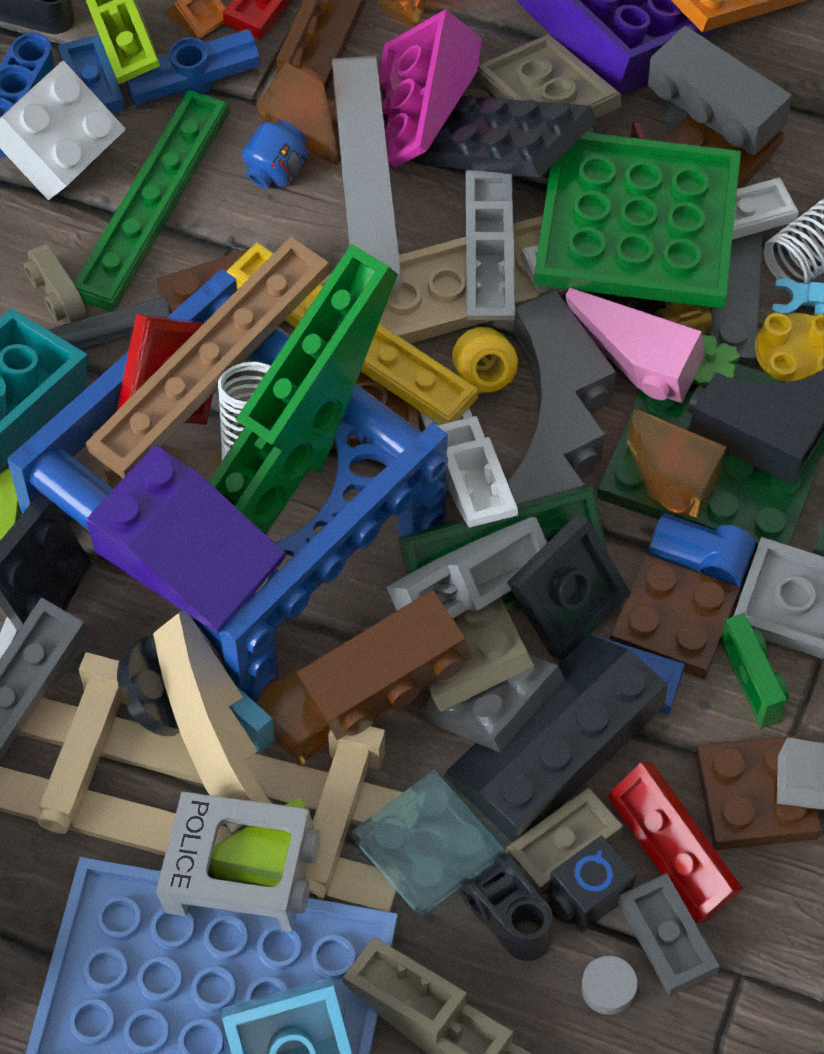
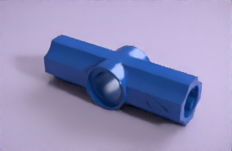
(195, 66)

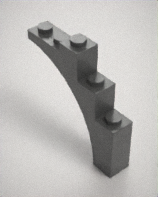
(570, 384)

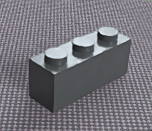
(719, 90)

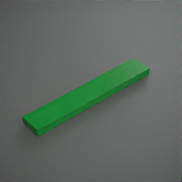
(150, 200)

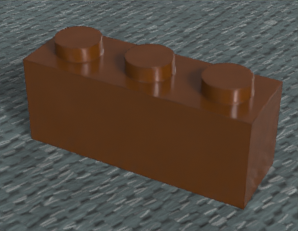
(385, 665)

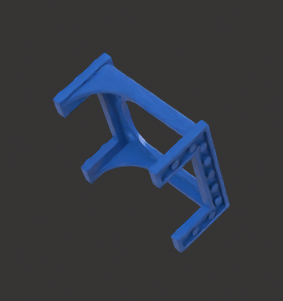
(408, 487)

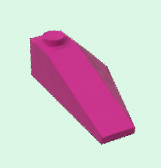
(424, 80)

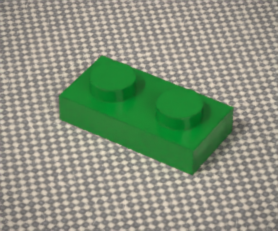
(747, 657)

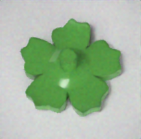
(716, 360)

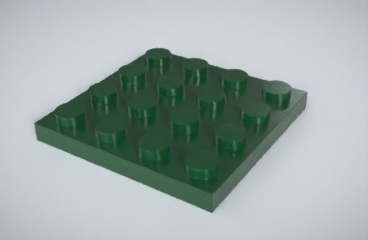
(740, 495)

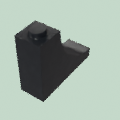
(762, 423)

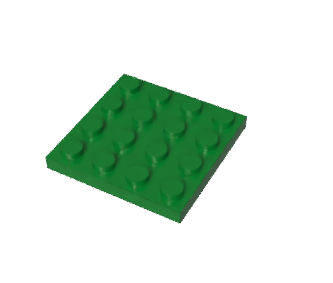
(640, 220)

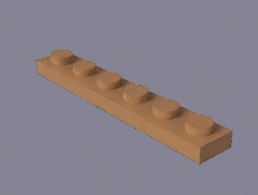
(197, 365)

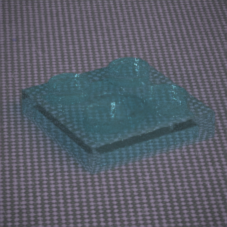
(426, 843)

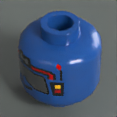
(275, 154)

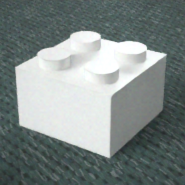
(57, 130)

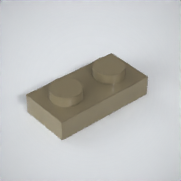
(562, 836)

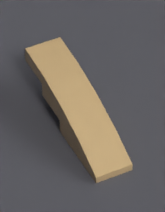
(201, 704)

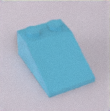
(288, 1022)

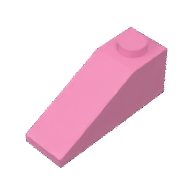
(648, 349)

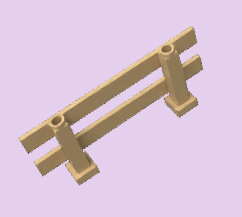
(95, 732)

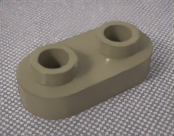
(62, 296)

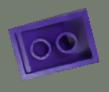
(183, 539)

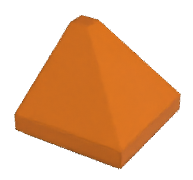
(197, 16)

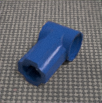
(715, 553)

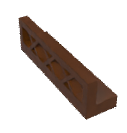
(320, 35)

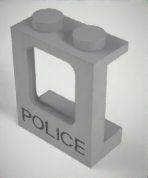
(191, 846)

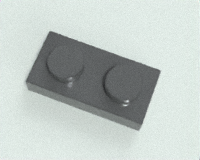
(668, 934)

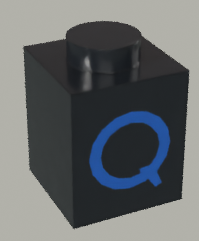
(589, 884)

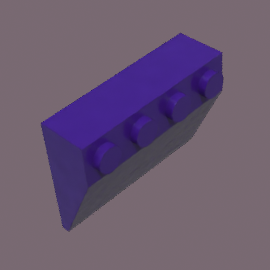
(612, 35)

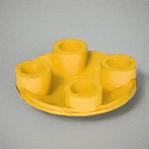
(791, 345)

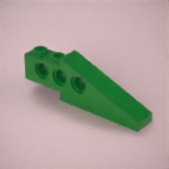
(305, 391)

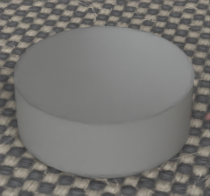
(609, 985)

